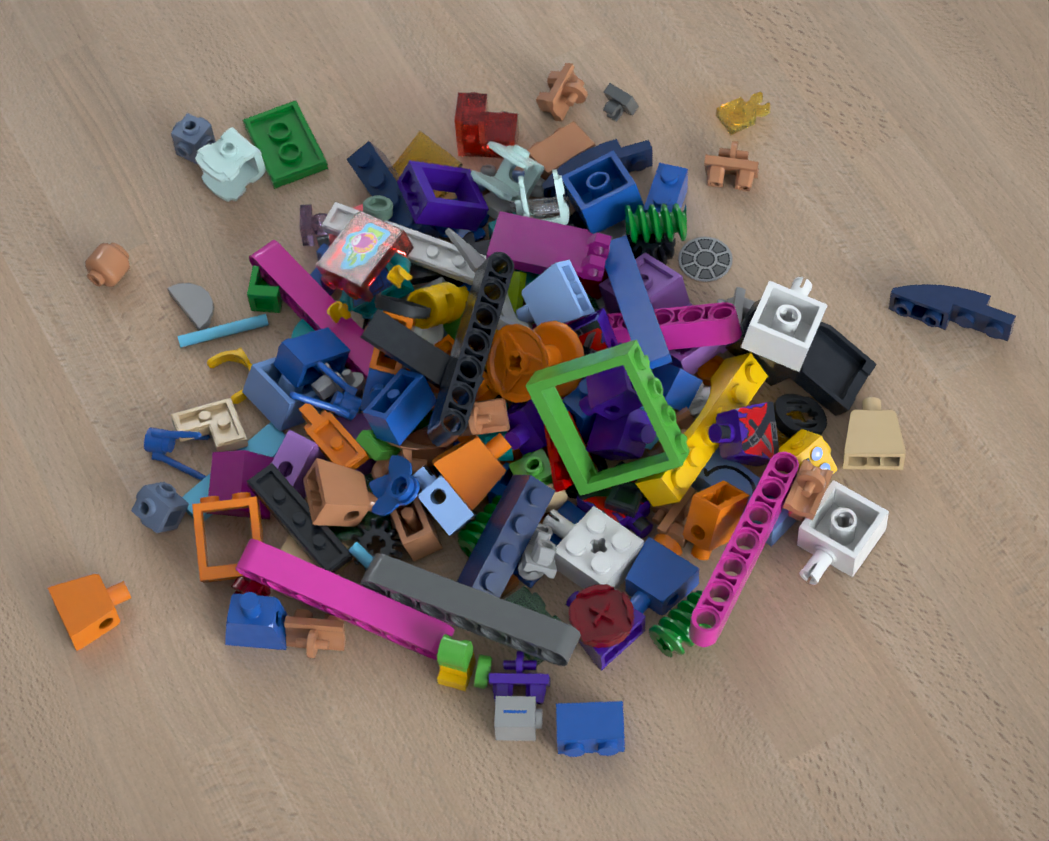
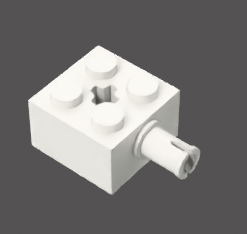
(784, 324)
(841, 532)
(594, 548)

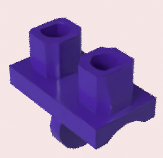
(534, 683)

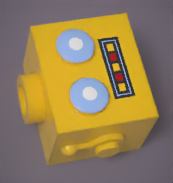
(810, 447)

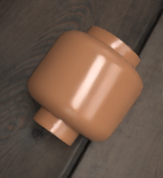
(107, 264)

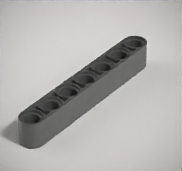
(472, 609)

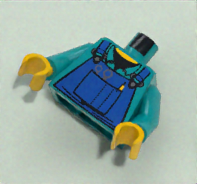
(392, 282)

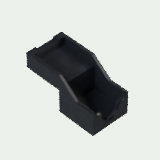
(830, 372)

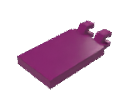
(541, 243)

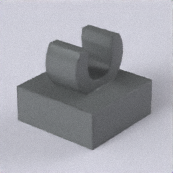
(618, 102)

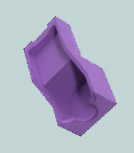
(664, 290)

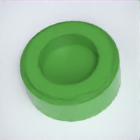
(482, 671)

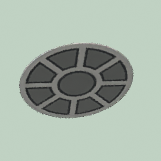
(705, 259)

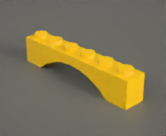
(731, 388)

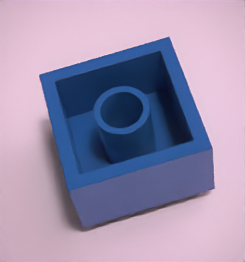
(601, 192)

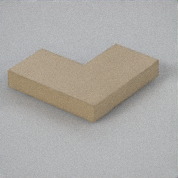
(216, 419)

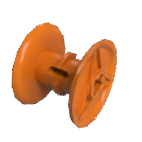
(522, 351)

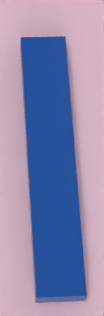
(635, 302)

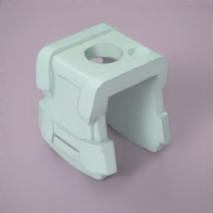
(230, 165)
(503, 183)
(522, 205)

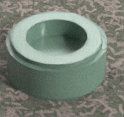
(379, 207)

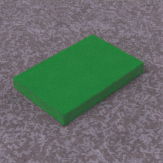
(285, 144)

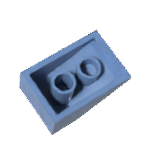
(270, 394)

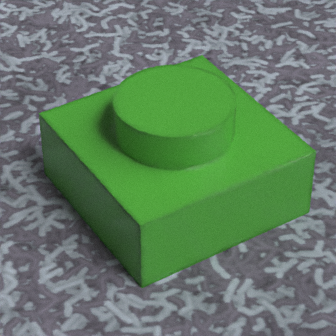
(376, 448)

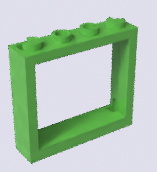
(566, 437)

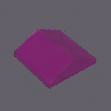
(230, 475)

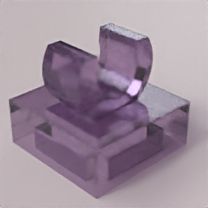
(310, 225)

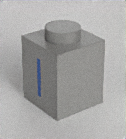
(517, 718)

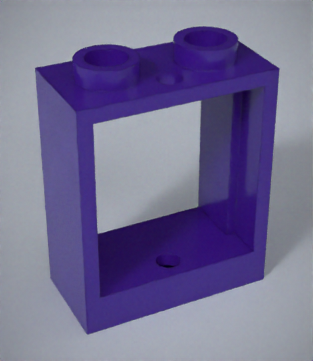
(417, 188)

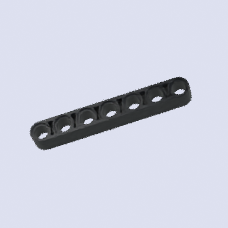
(462, 357)

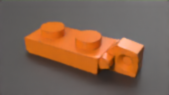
(332, 438)

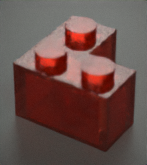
(478, 126)

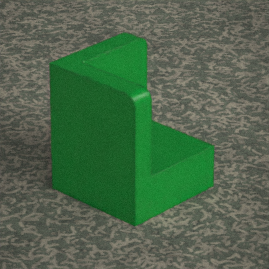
(261, 295)

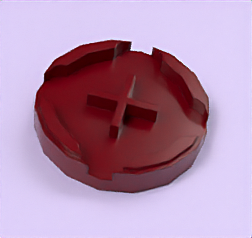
(601, 615)

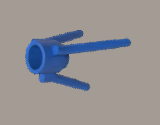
(342, 403)
(163, 441)

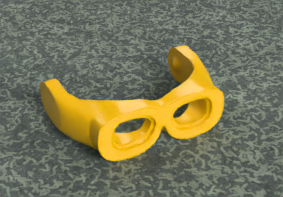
(234, 356)

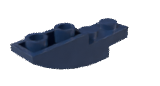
(634, 158)
(941, 304)

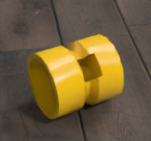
(443, 299)

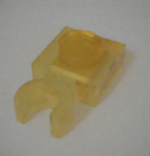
(740, 114)

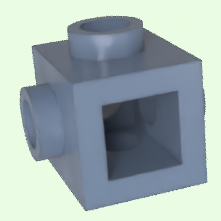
(191, 135)
(159, 507)

